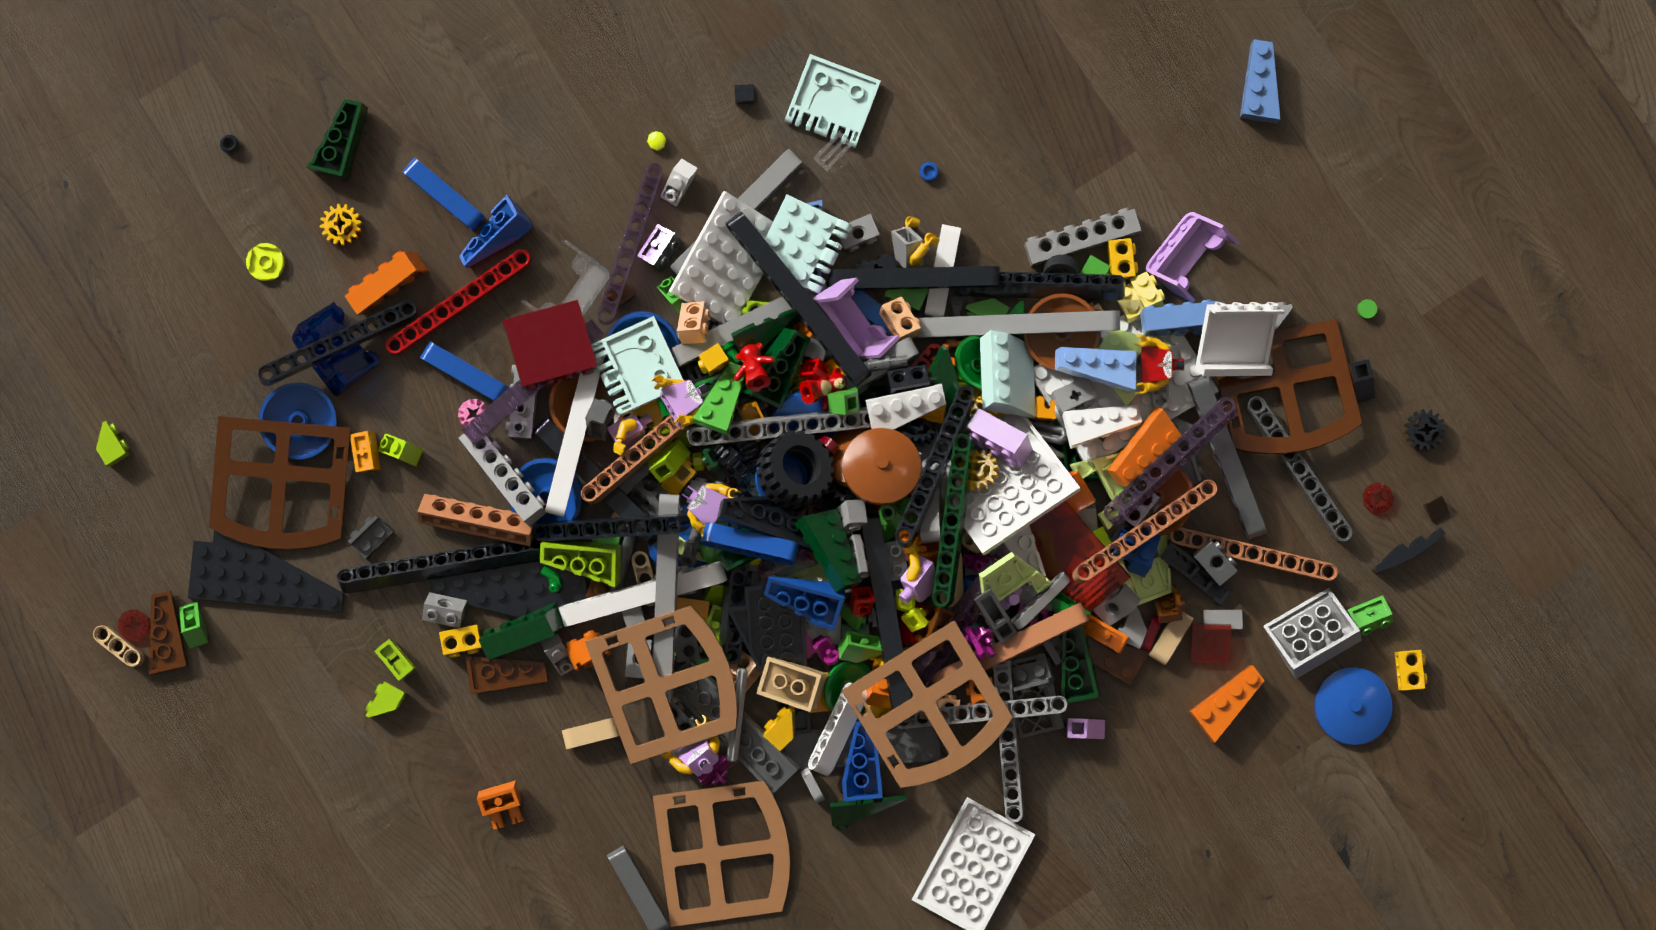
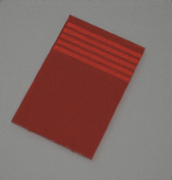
(1066, 543)

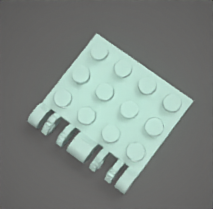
(834, 97)
(801, 238)
(637, 358)

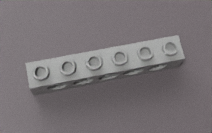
(1130, 227)
(535, 507)

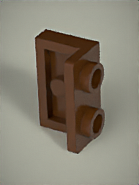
(1170, 606)

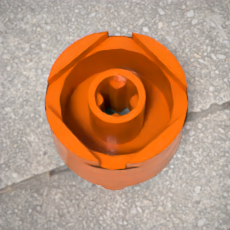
(579, 653)

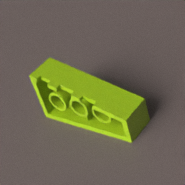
(589, 559)

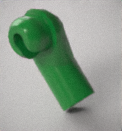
(554, 579)

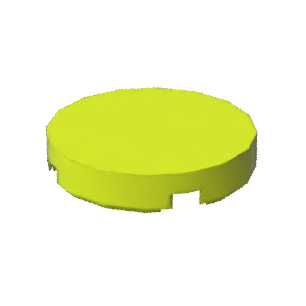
(265, 262)

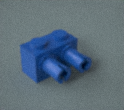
(1142, 558)

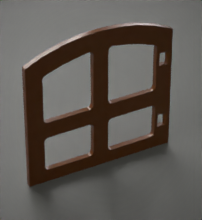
(1284, 379)
(279, 472)

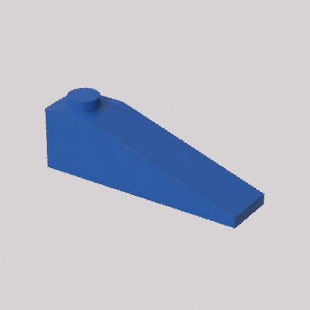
(502, 229)

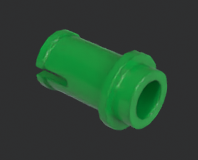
(730, 352)

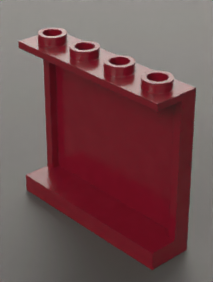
(550, 345)

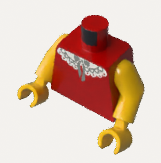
(1156, 364)

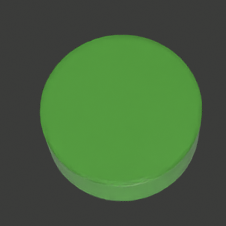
(1367, 309)

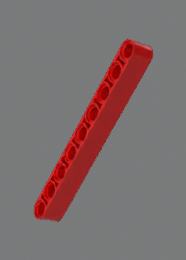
(453, 311)

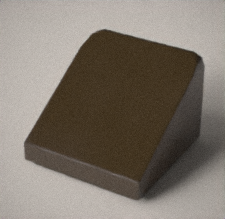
(1436, 508)

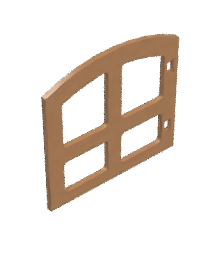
(656, 685)
(925, 700)
(712, 854)

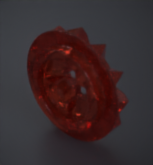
(1369, 500)
(126, 619)

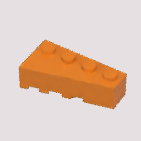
(385, 281)
(1148, 443)
(1224, 704)

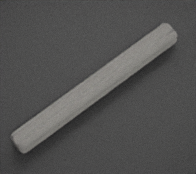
(734, 735)

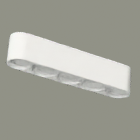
(944, 258)
(834, 735)

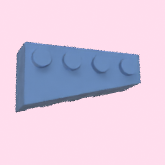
(1260, 89)
(1174, 318)

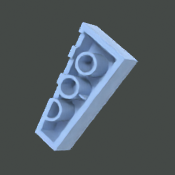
(1104, 366)

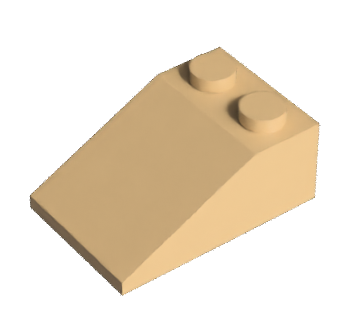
(792, 684)

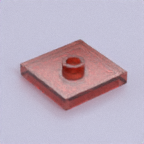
(1210, 643)

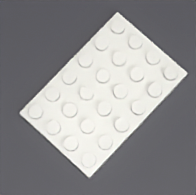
(719, 266)
(973, 866)

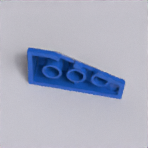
(807, 598)
(862, 768)

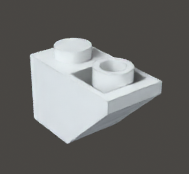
(678, 182)

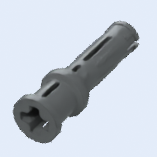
(691, 548)

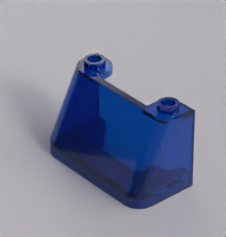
(343, 369)

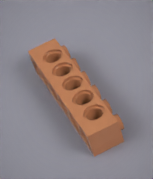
(463, 517)

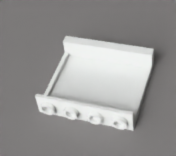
(1237, 339)

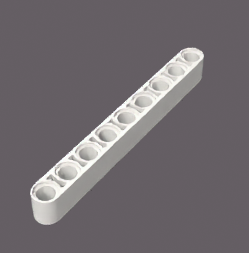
(572, 443)
(639, 594)

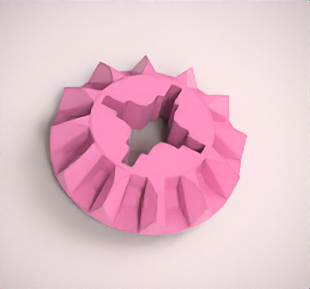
(472, 404)

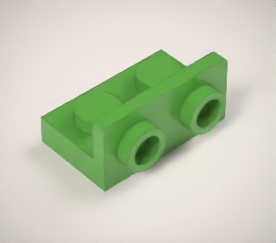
(1371, 615)

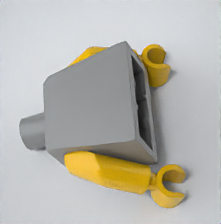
(909, 246)

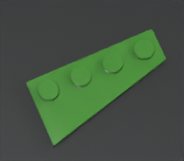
(720, 404)

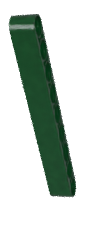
(949, 511)

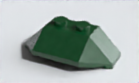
(943, 373)

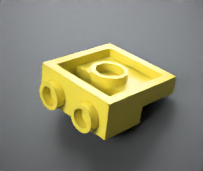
(1140, 294)

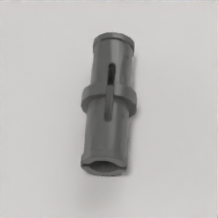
(888, 363)

